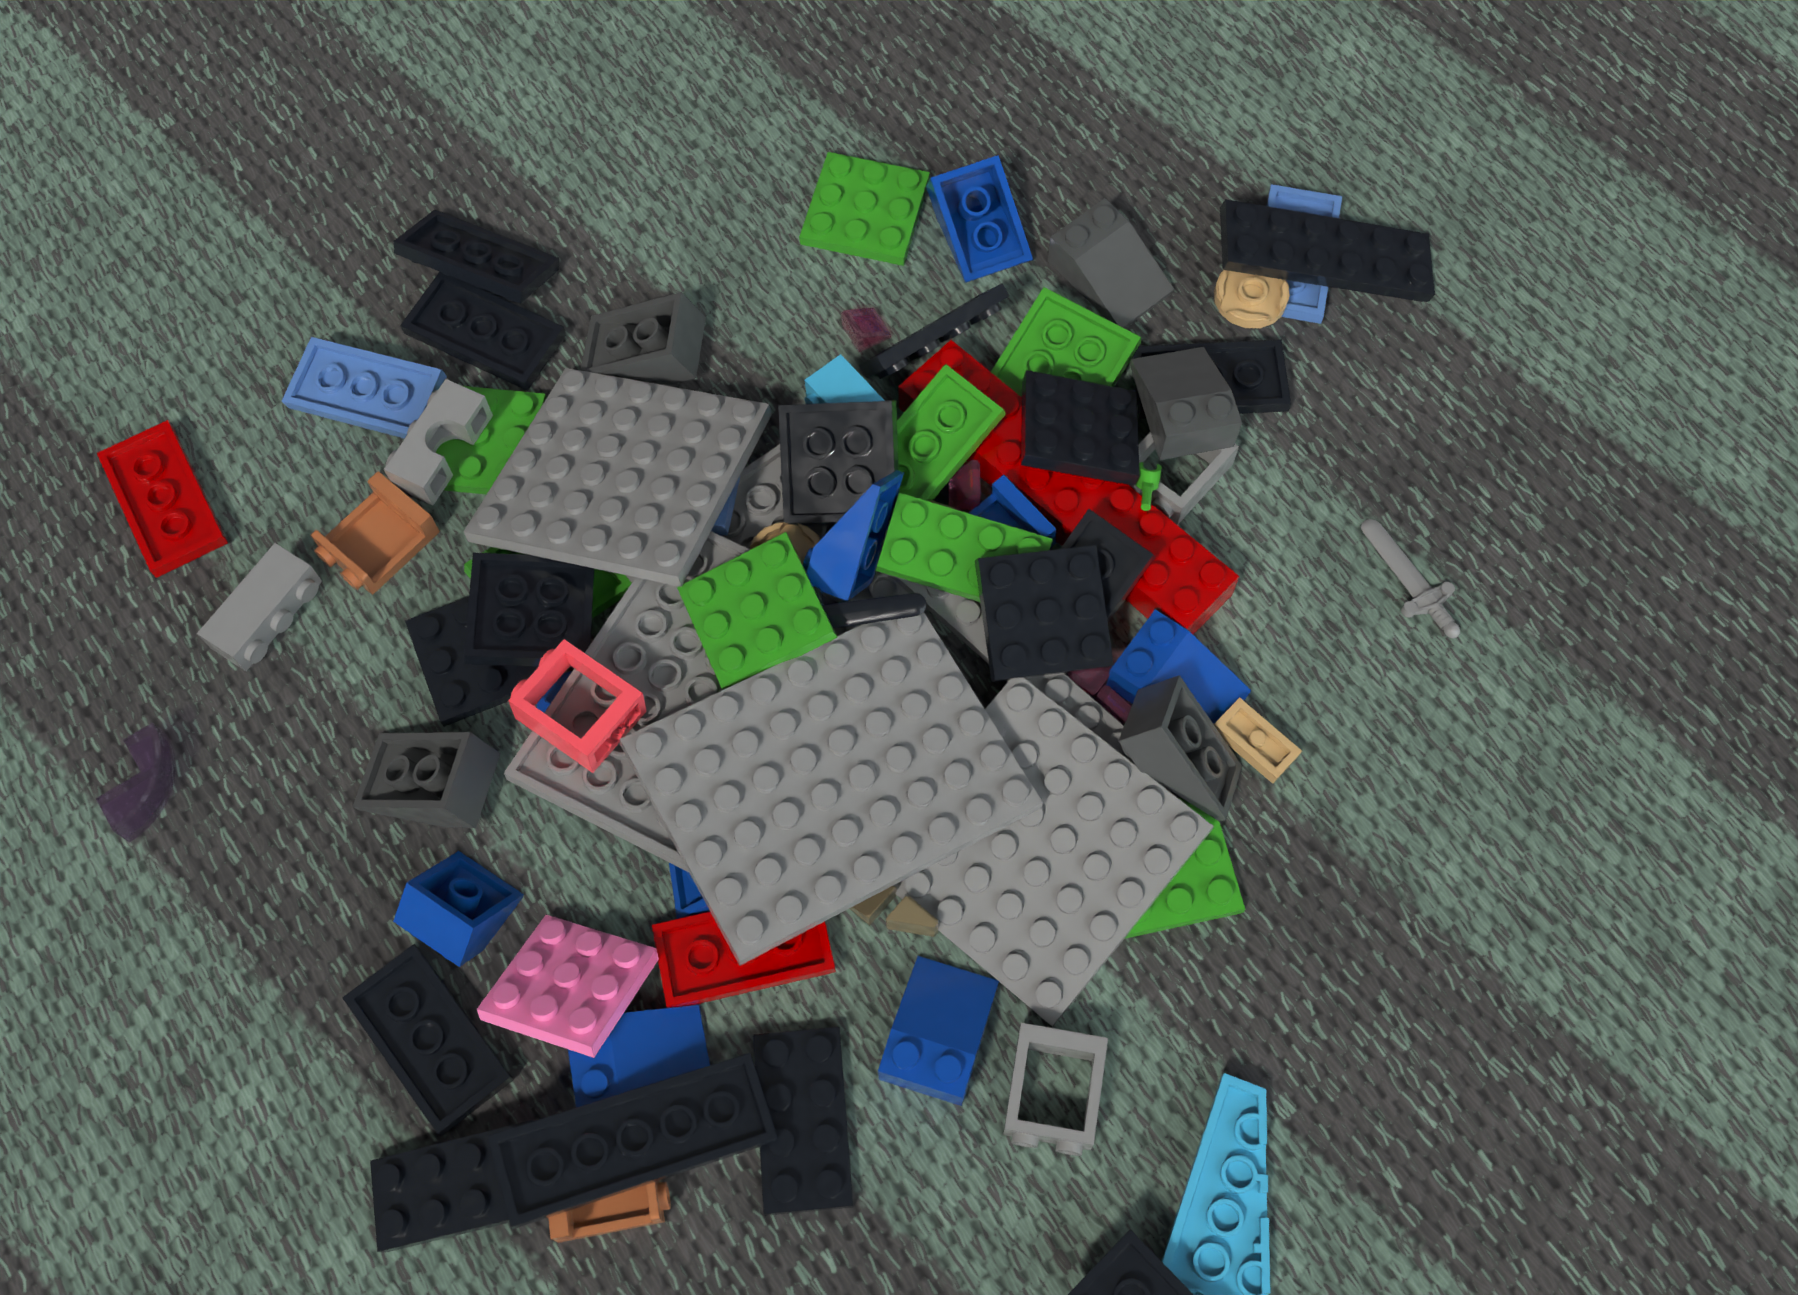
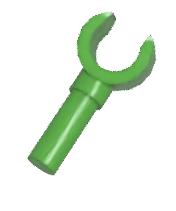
(1148, 482)

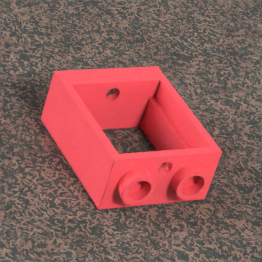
(607, 730)

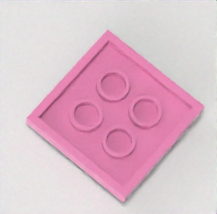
(568, 985)

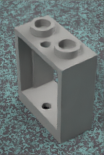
(1177, 506)
(1064, 1044)

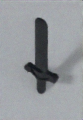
(873, 609)

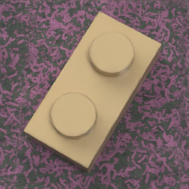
(1257, 740)

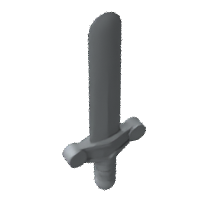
(1426, 599)

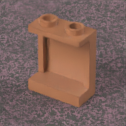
(377, 536)
(616, 1213)

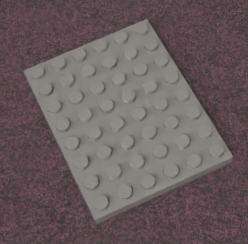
(660, 654)
(828, 780)

